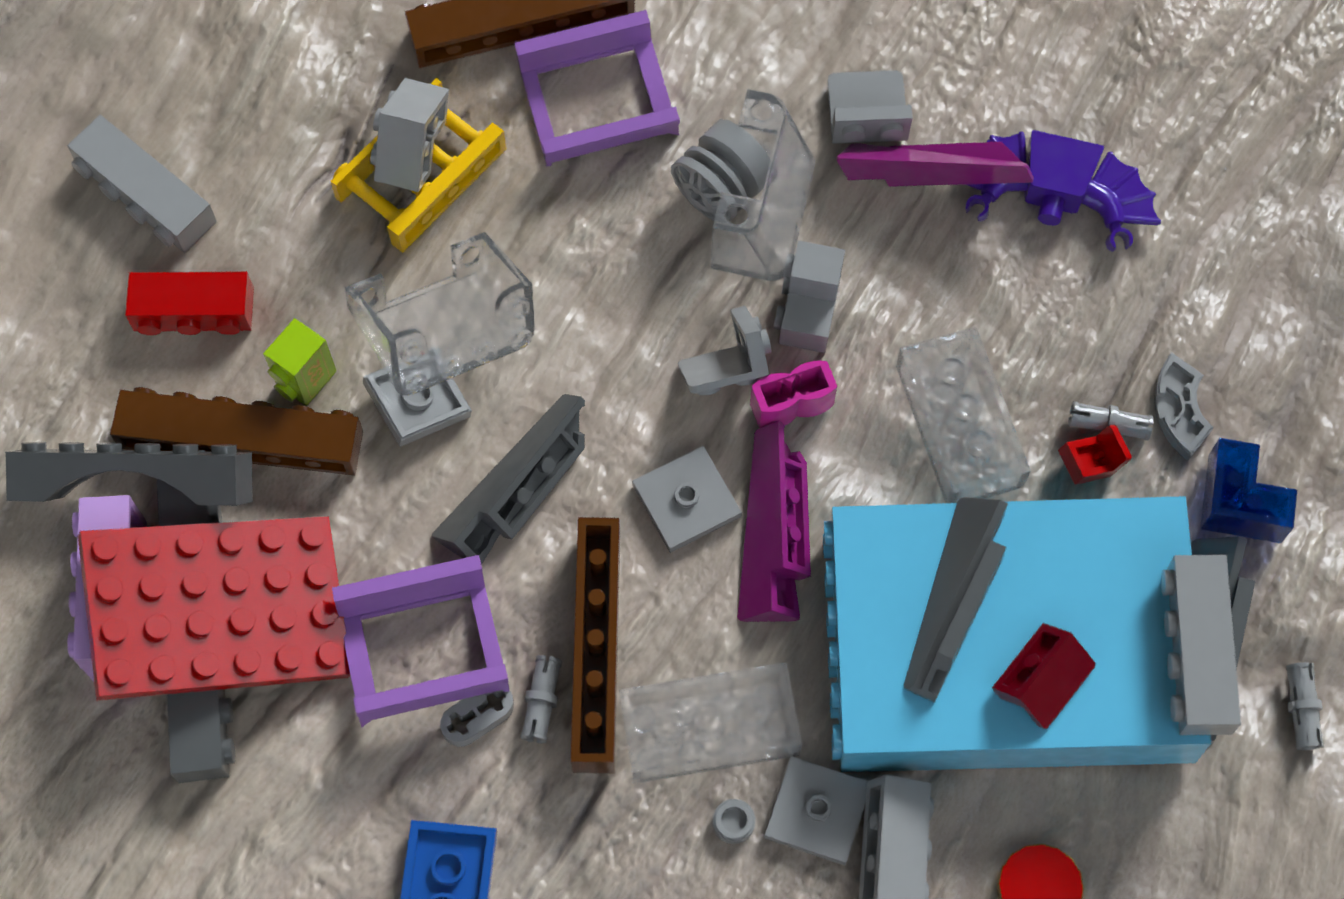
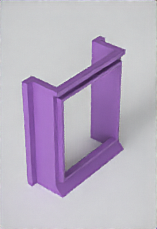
(588, 44)
(410, 591)

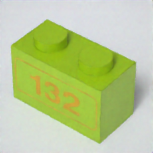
(299, 362)

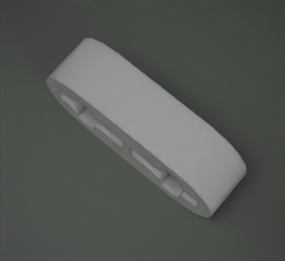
(481, 723)

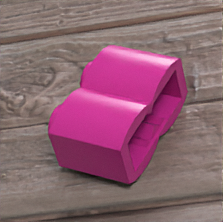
(802, 393)

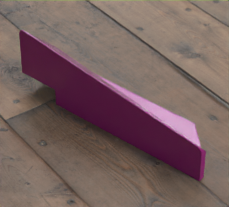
(934, 164)
(775, 530)

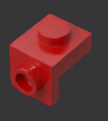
(1095, 456)

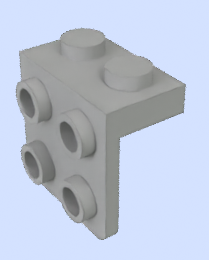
(868, 107)
(733, 365)

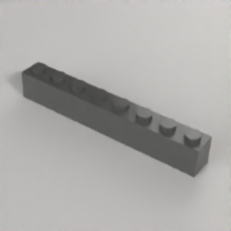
(200, 718)

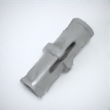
(1099, 418)
(541, 699)
(1305, 706)

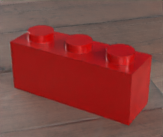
(189, 302)

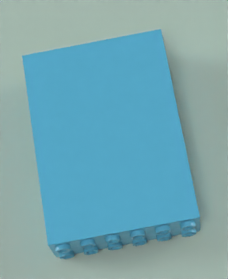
(1064, 565)

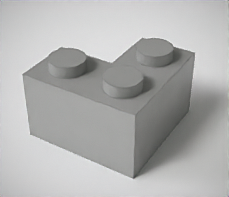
(408, 133)
(812, 291)

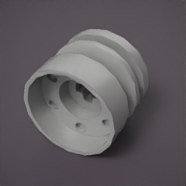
(724, 162)

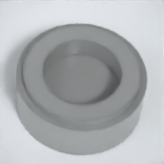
(733, 821)

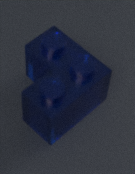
(1237, 502)

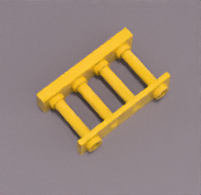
(434, 197)

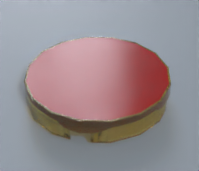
(1039, 873)

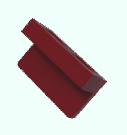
(1045, 674)

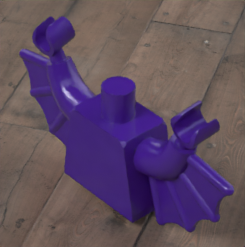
(1064, 181)

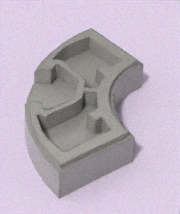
(1178, 406)

